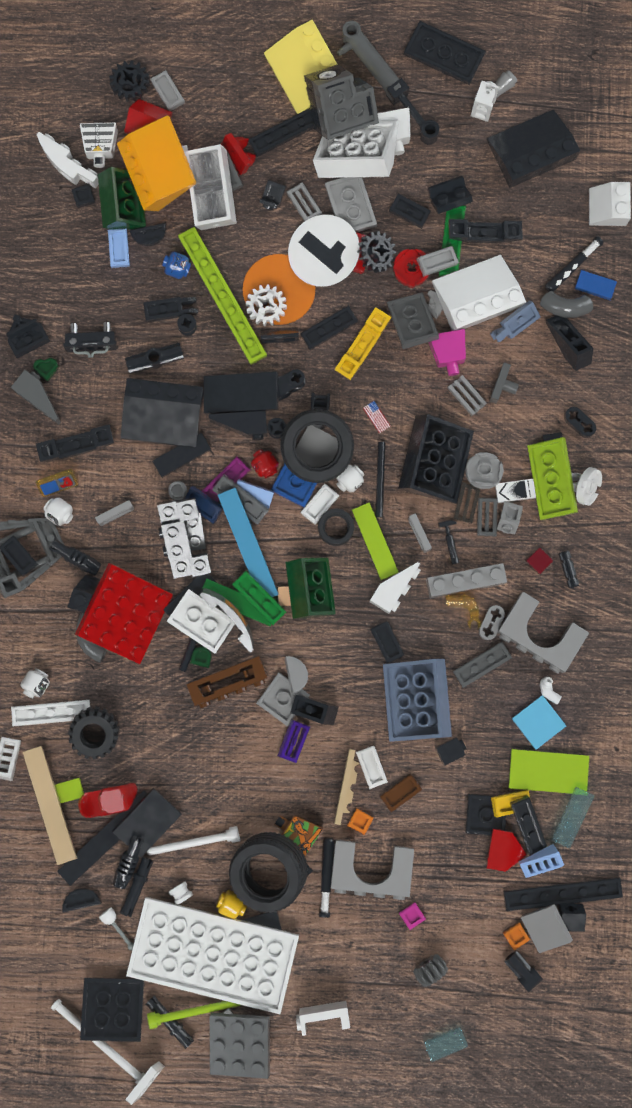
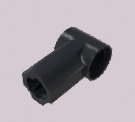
(526, 974)

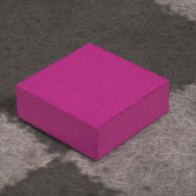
(412, 915)

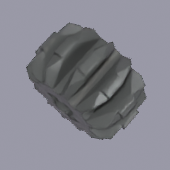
(430, 970)

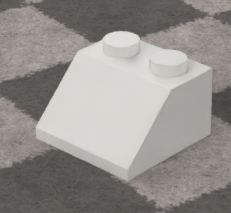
(610, 204)

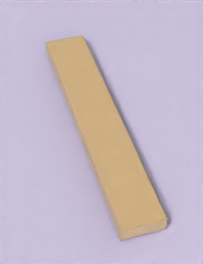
(49, 805)

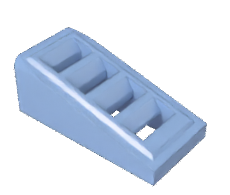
(552, 862)

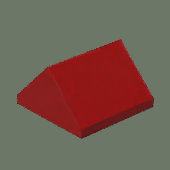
(142, 114)

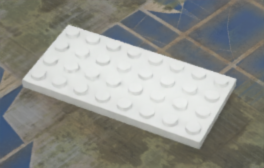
(212, 955)

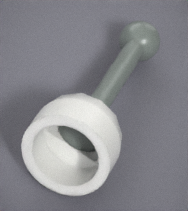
(108, 917)

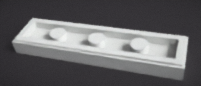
(47, 712)

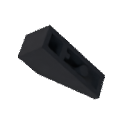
(571, 343)
(248, 424)

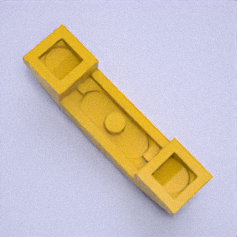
(363, 344)

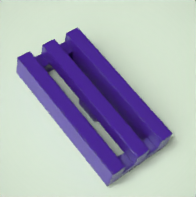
(287, 738)

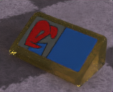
(57, 482)

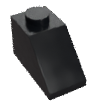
(314, 710)

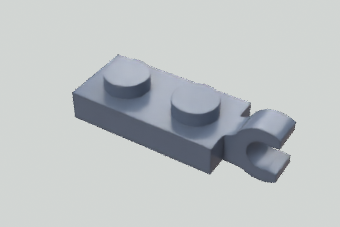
(516, 322)

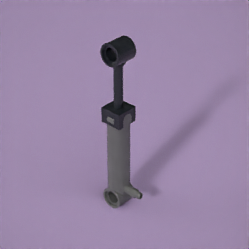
(395, 88)

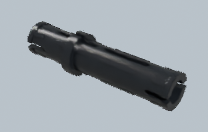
(139, 880)
(173, 1026)

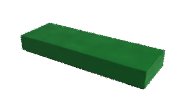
(259, 598)

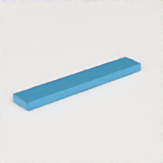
(247, 540)

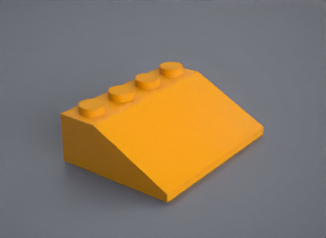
(156, 164)

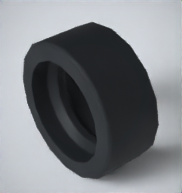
(340, 513)

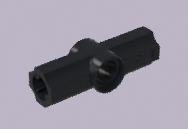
(166, 355)

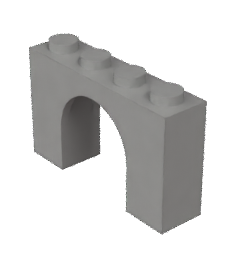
(515, 630)
(396, 883)

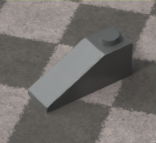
(33, 391)

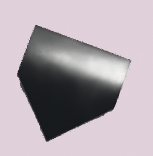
(26, 336)

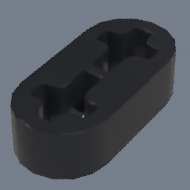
(583, 418)

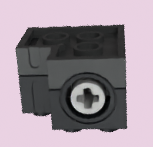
(340, 102)

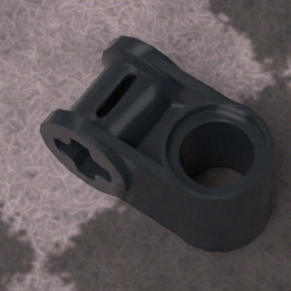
(288, 386)
(320, 402)

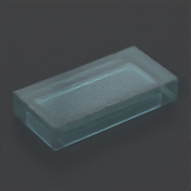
(445, 1044)

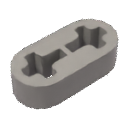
(495, 625)

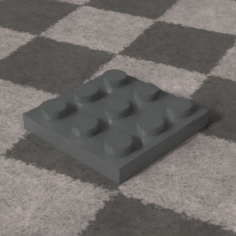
(240, 1045)

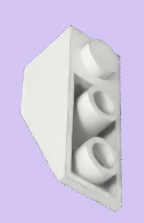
(389, 591)

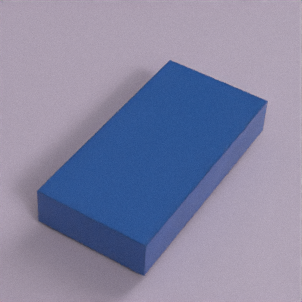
(595, 285)

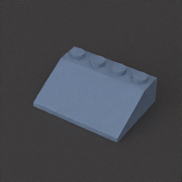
(417, 700)

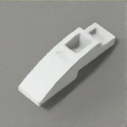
(62, 160)

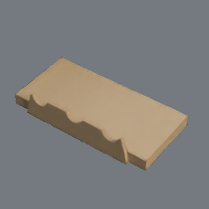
(345, 793)

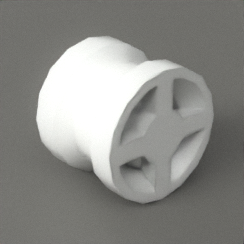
(180, 893)

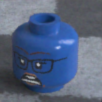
(176, 265)

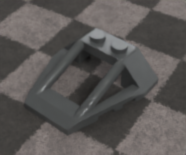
(47, 534)

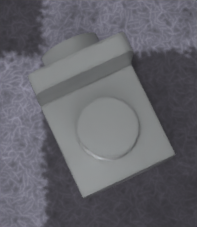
(510, 518)

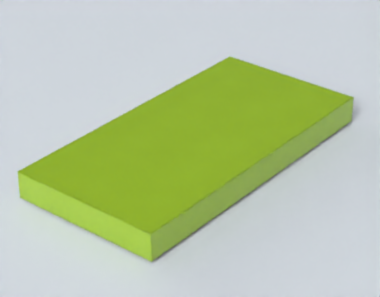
(552, 478)
(548, 771)

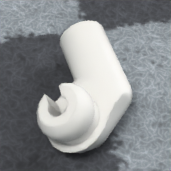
(547, 690)

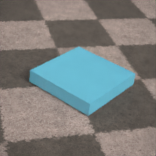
(538, 722)

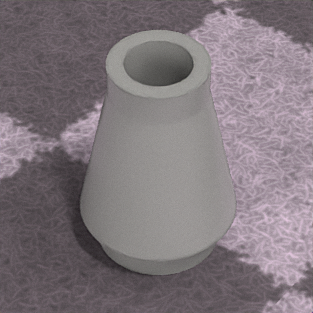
(505, 82)

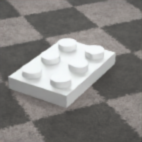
(201, 622)

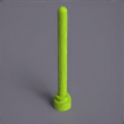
(155, 1020)

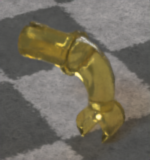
(465, 602)

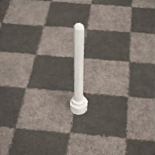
(230, 835)

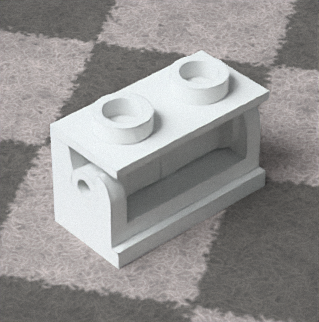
(484, 100)

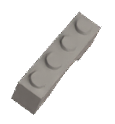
(466, 580)

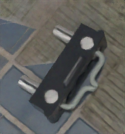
(91, 341)

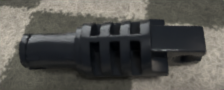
(76, 557)
(128, 863)

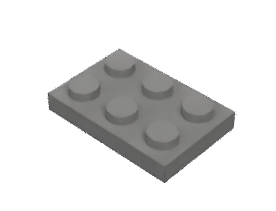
(351, 202)

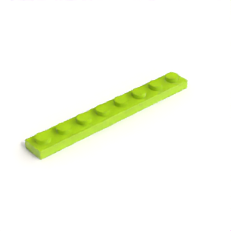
(222, 295)

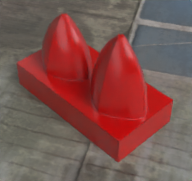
(235, 146)

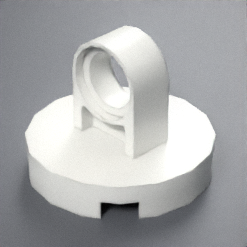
(587, 485)

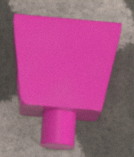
(449, 350)

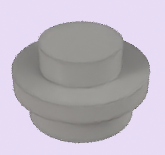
(177, 490)

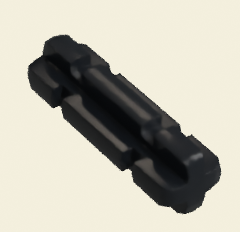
(568, 569)

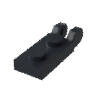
(168, 308)

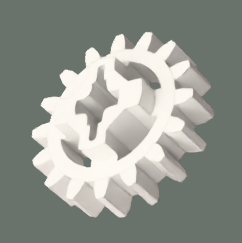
(259, 300)

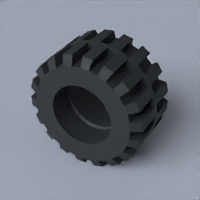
(89, 748)

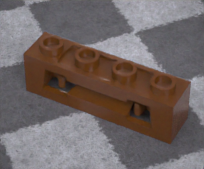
(197, 693)

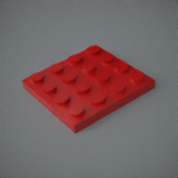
(123, 613)

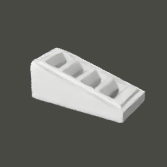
(13, 760)

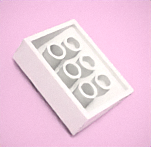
(358, 153)
(478, 293)

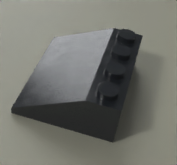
(533, 148)
(161, 412)
(436, 458)

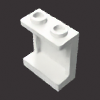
(323, 1012)

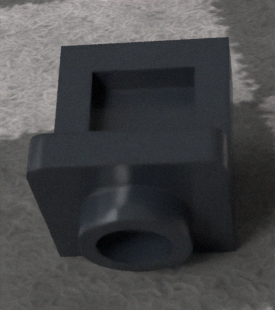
(273, 195)

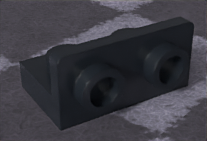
(449, 195)

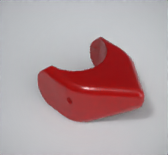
(107, 800)

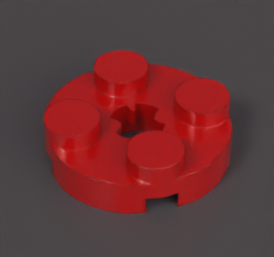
(401, 270)

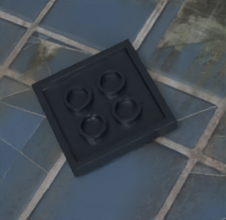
(112, 1010)

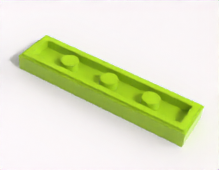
(375, 541)

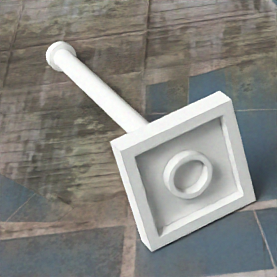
(142, 1080)

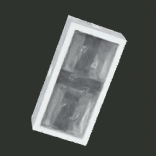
(213, 193)

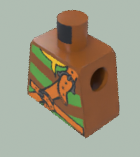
(300, 831)

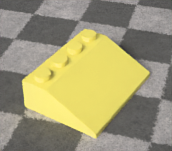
(298, 55)

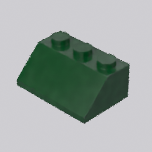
(119, 201)
(310, 587)

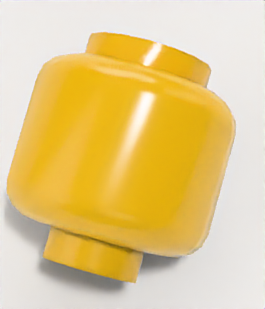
(230, 905)

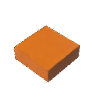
(360, 821)
(516, 936)

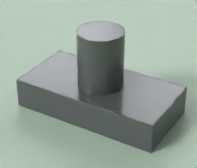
(503, 384)

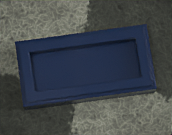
(205, 505)

